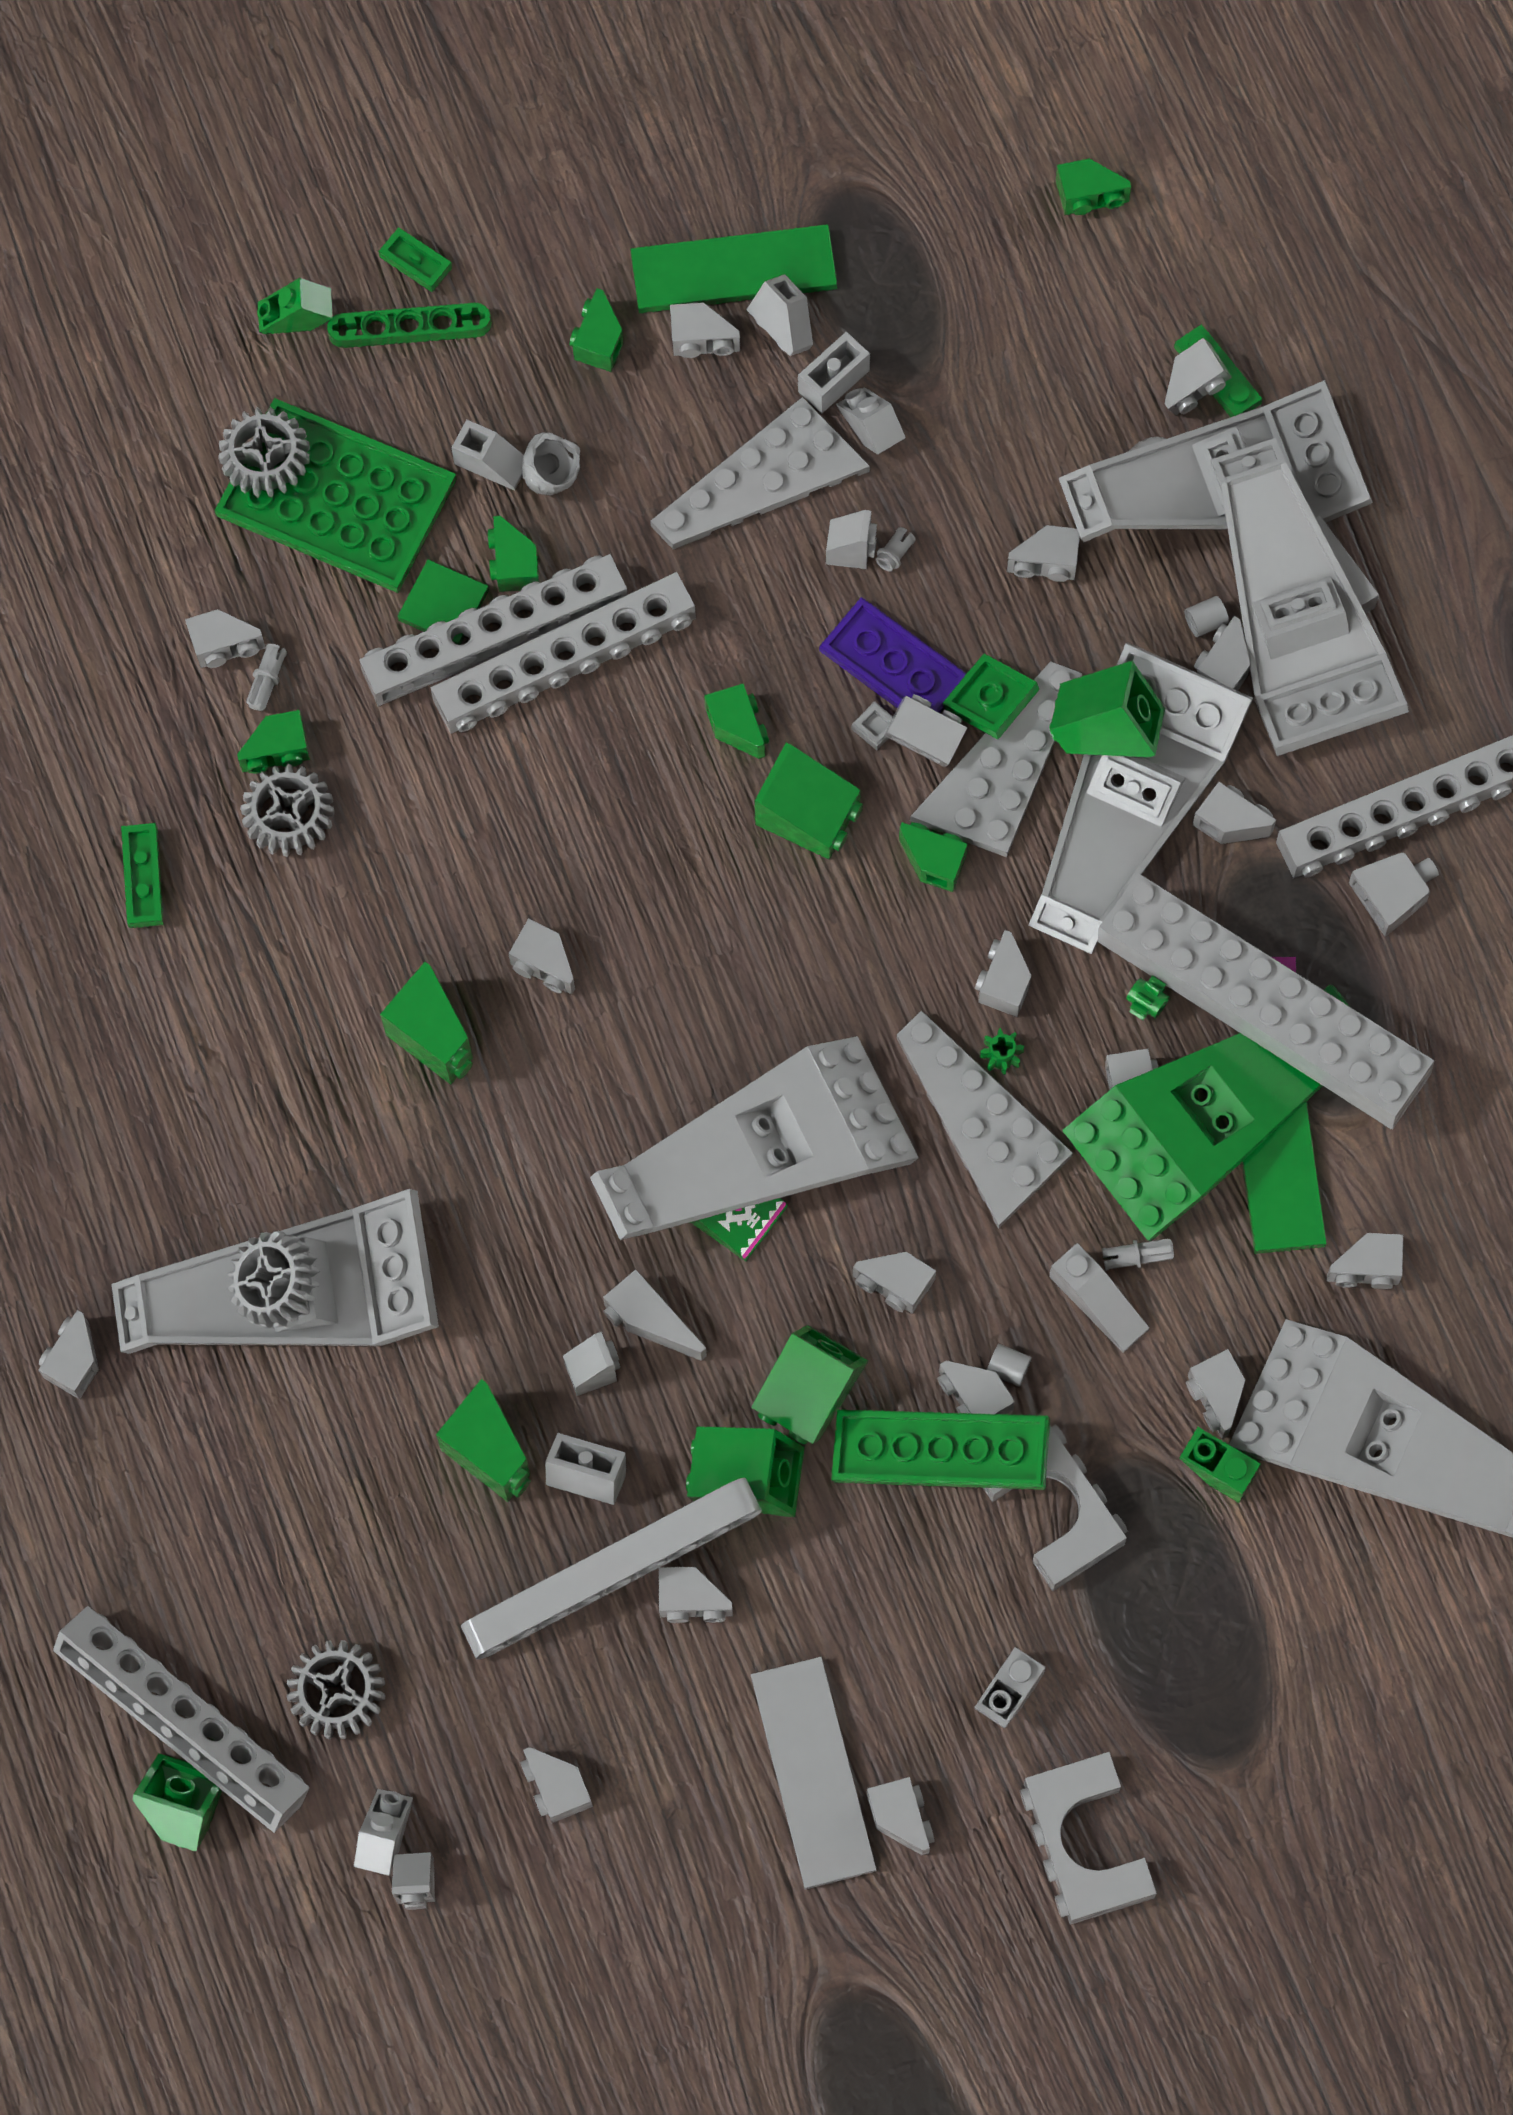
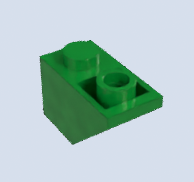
(1090, 186)
(295, 308)
(600, 334)
(515, 557)
(734, 720)
(275, 742)
(933, 856)
(1219, 1464)

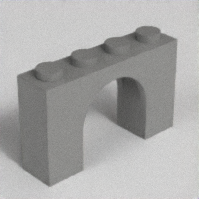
(1095, 1531)
(1081, 1890)

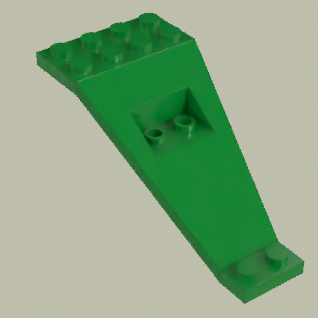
(1165, 1147)

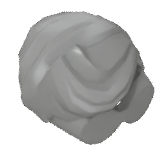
(548, 465)

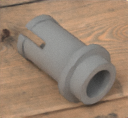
(890, 556)

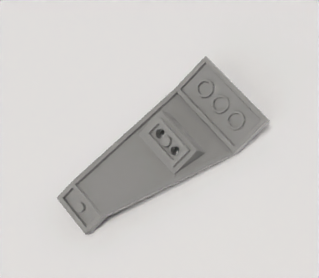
(1174, 479)
(1320, 664)
(1115, 828)
(782, 1134)
(368, 1294)
(1328, 1412)

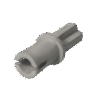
(266, 677)
(1138, 1253)

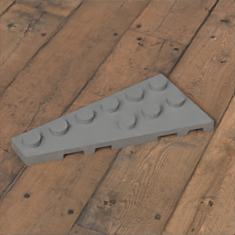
(769, 471)
(996, 779)
(991, 1131)

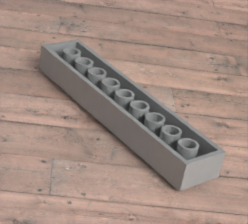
(1265, 1001)

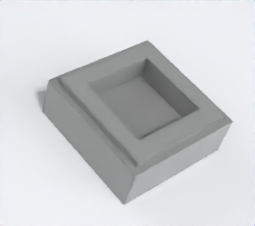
(873, 725)

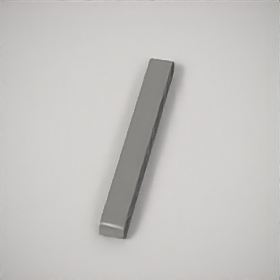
(611, 1568)

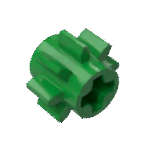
(1147, 998)
(1010, 1047)

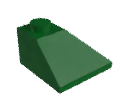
(177, 1801)

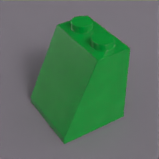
(1108, 714)
(807, 803)
(427, 1026)
(808, 1384)
(485, 1444)
(760, 1455)

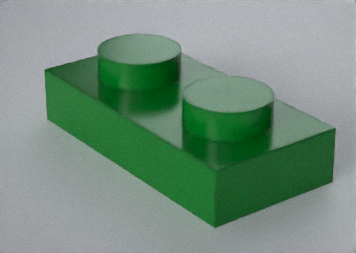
(415, 259)

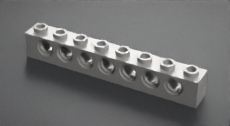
(571, 637)
(483, 644)
(1422, 788)
(188, 1735)

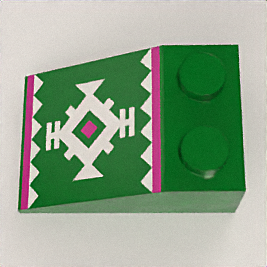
(743, 1228)

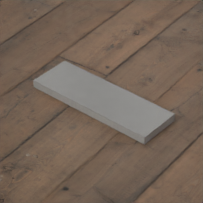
(813, 1773)

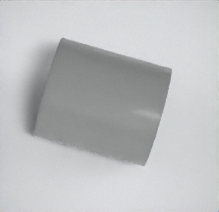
(1206, 616)
(1009, 1364)

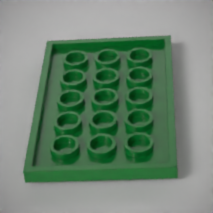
(354, 506)

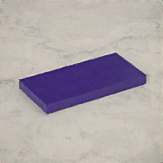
(889, 658)

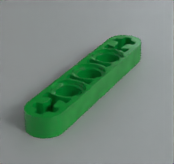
(394, 317)

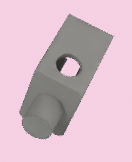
(1393, 889)

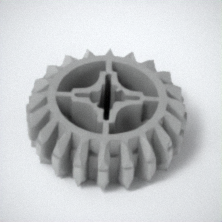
(237, 452)
(308, 792)
(262, 1266)
(343, 1673)

